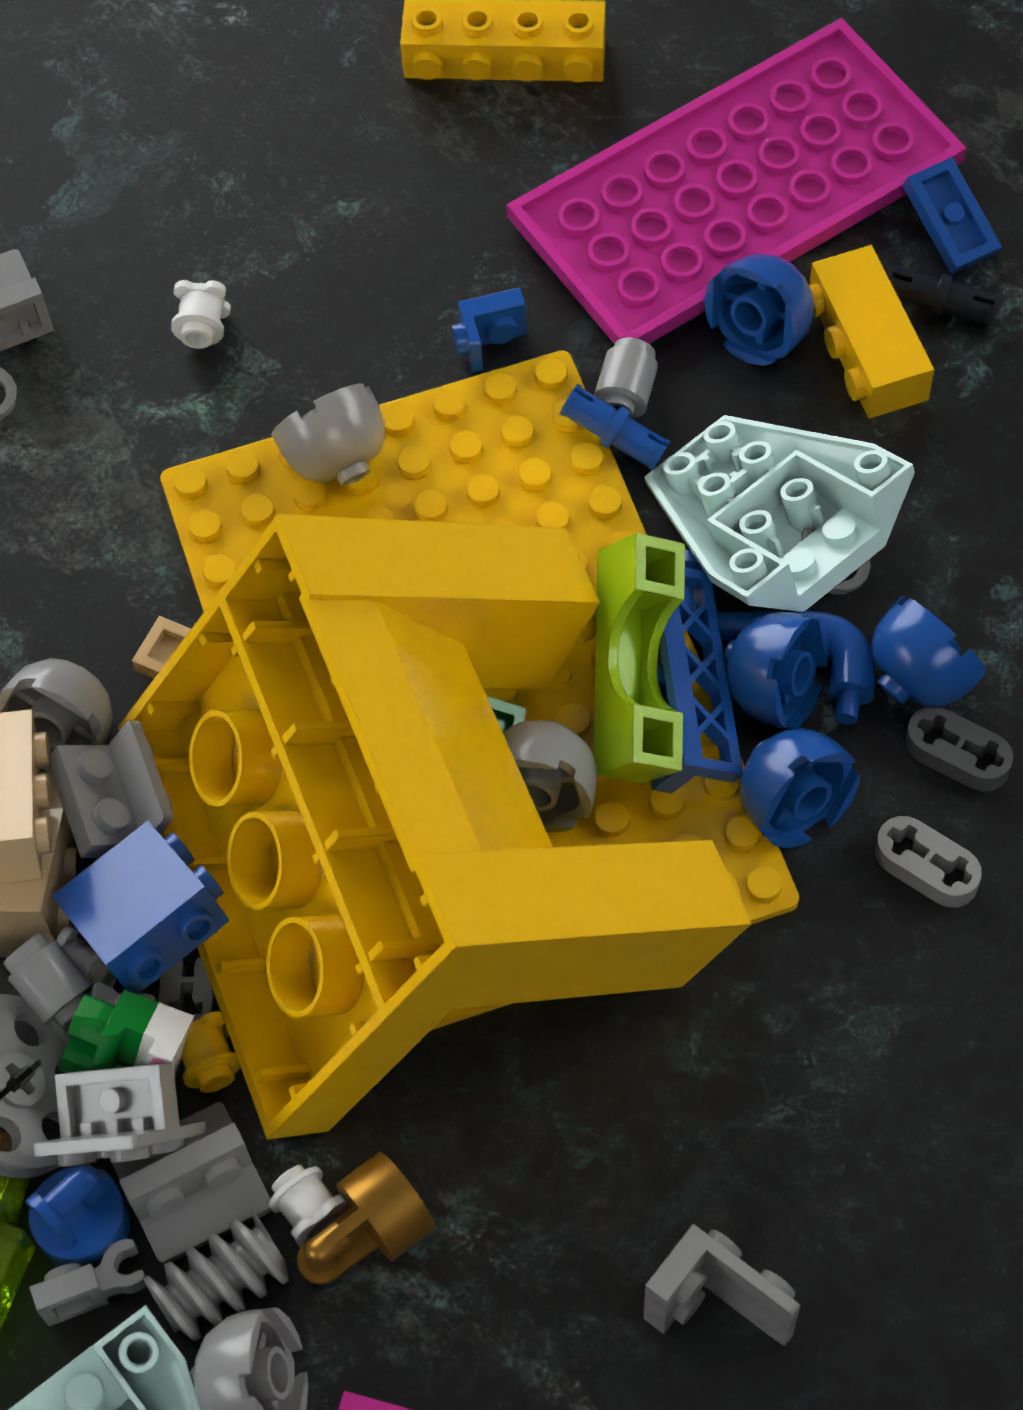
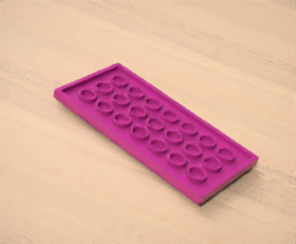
(736, 173)

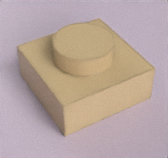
(158, 646)

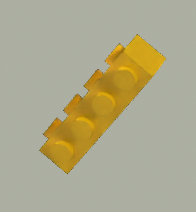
(502, 44)

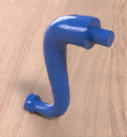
(850, 653)

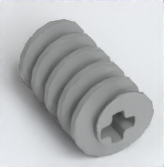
(218, 1277)

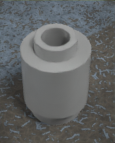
(628, 376)
(47, 979)

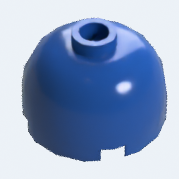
(760, 307)
(922, 658)
(775, 668)
(795, 784)

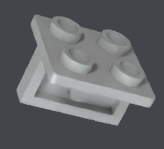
(110, 789)
(117, 1115)
(196, 1189)

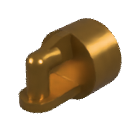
(380, 1215)

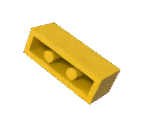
(870, 332)

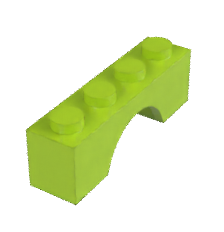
(633, 725)

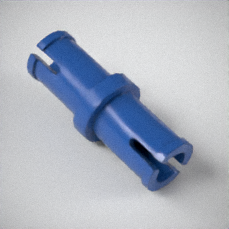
(614, 427)

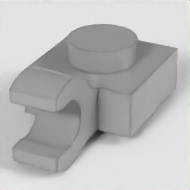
(78, 1289)

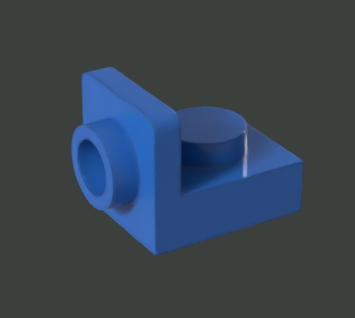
(488, 320)

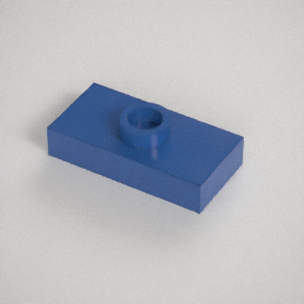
(951, 215)

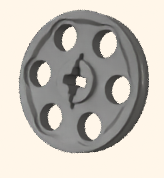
(36, 1098)

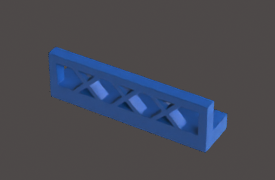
(678, 669)

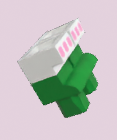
(125, 1034)

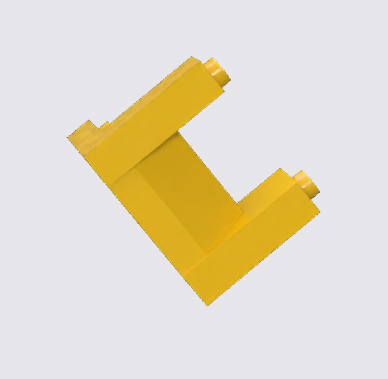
(372, 816)

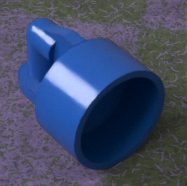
(78, 1215)

